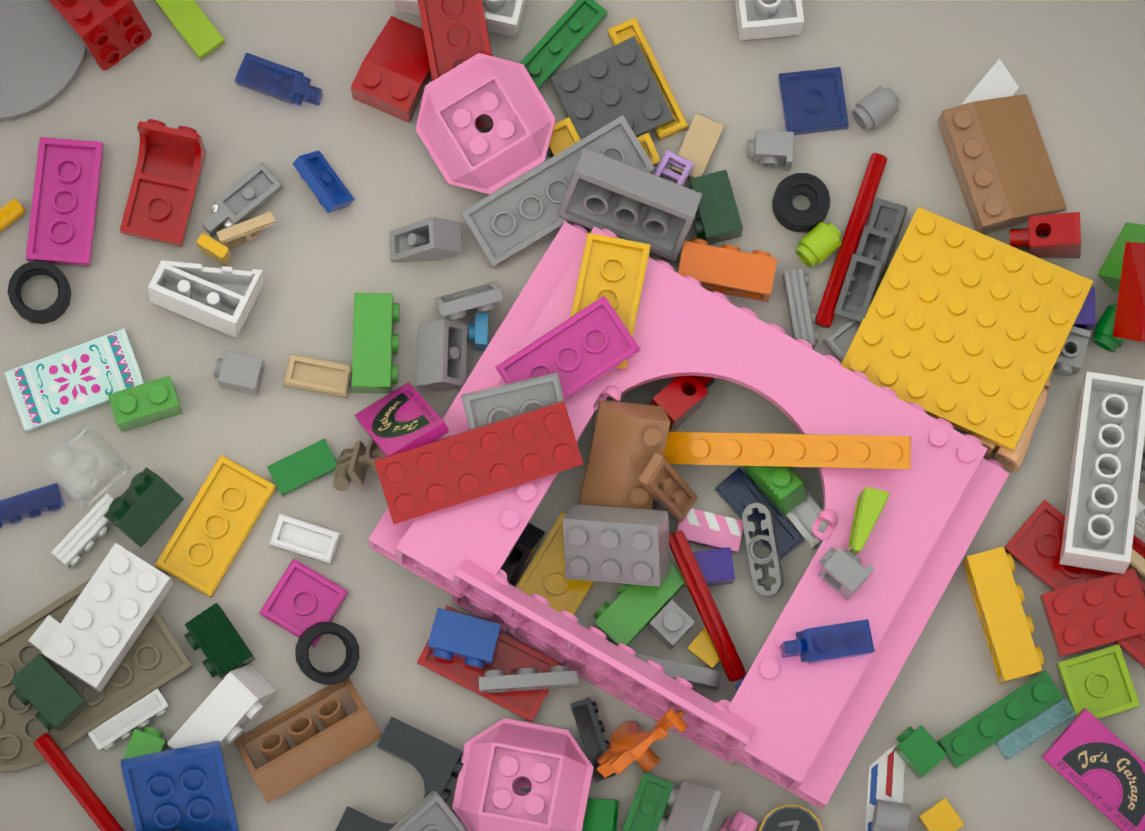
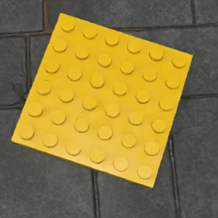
(967, 327)

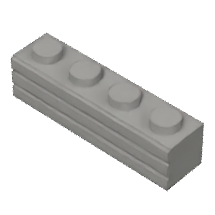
(799, 306)

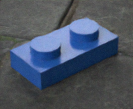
(323, 181)

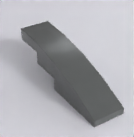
(871, 259)

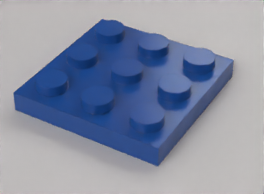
(180, 790)

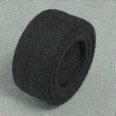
(806, 185)

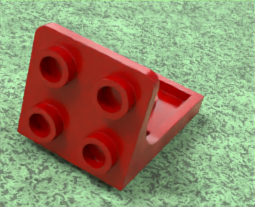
(105, 27)
(164, 183)

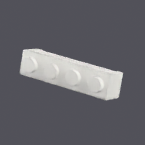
(84, 534)
(134, 715)

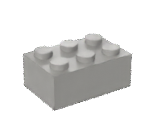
(616, 545)

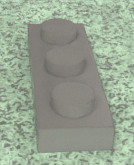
(528, 679)

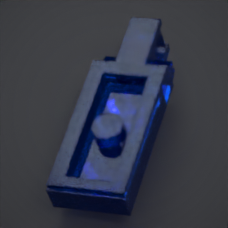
(277, 81)
(830, 642)

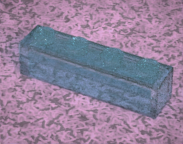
(1035, 728)

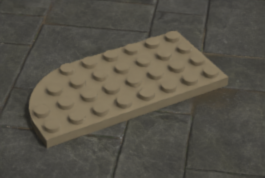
(148, 665)

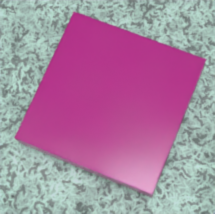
(303, 600)

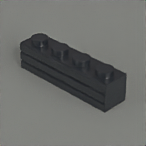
(591, 733)

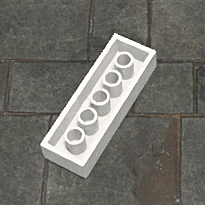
(1104, 473)

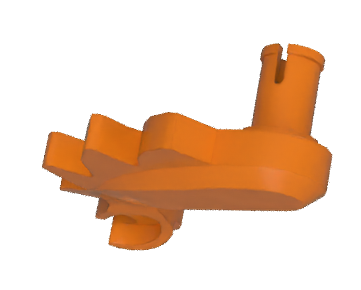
(631, 743)

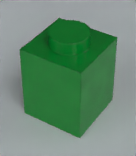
(919, 750)

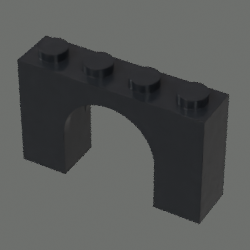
(428, 755)

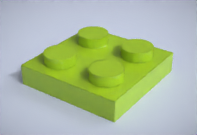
(1098, 682)

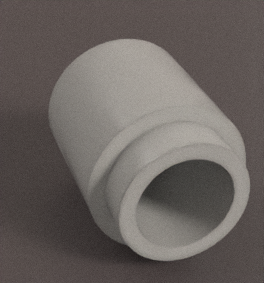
(876, 108)

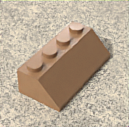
(619, 451)
(307, 739)

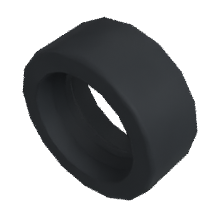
(23, 274)
(350, 662)

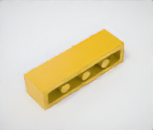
(1002, 615)

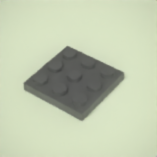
(613, 86)

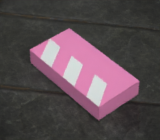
(712, 530)

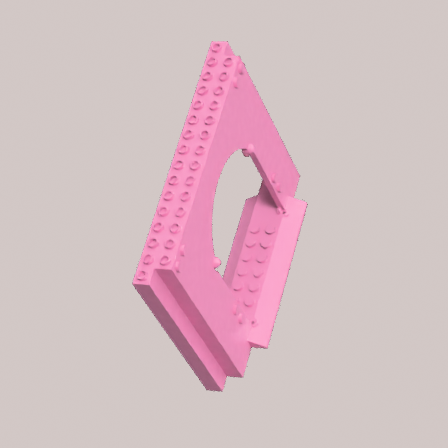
(787, 716)

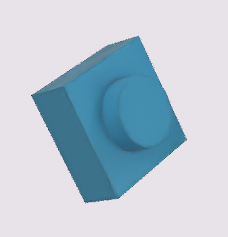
(479, 331)

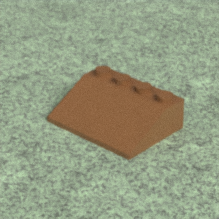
(1000, 162)

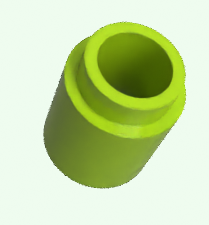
(818, 244)

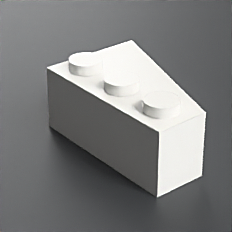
(207, 294)
(226, 709)

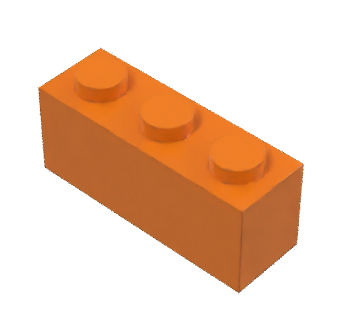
(728, 269)

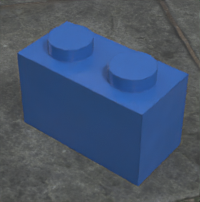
(464, 638)

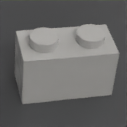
(441, 355)

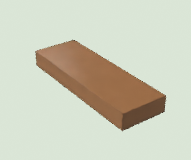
(668, 487)

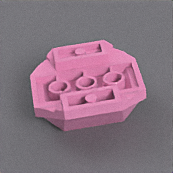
(519, 129)
(518, 751)

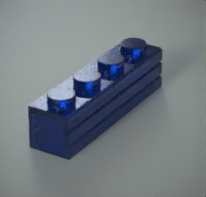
(31, 504)

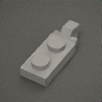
(242, 199)

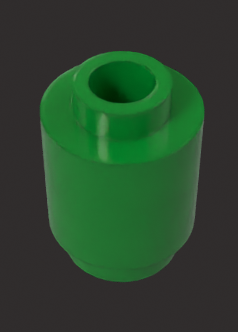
(1104, 330)

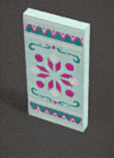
(73, 380)

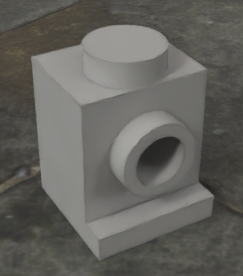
(772, 148)
(1072, 363)
(843, 571)

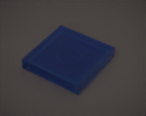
(813, 101)

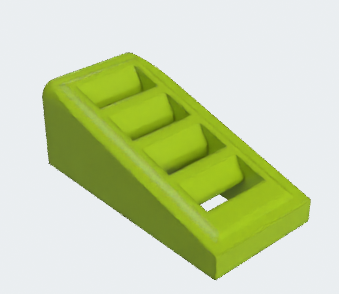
(867, 511)

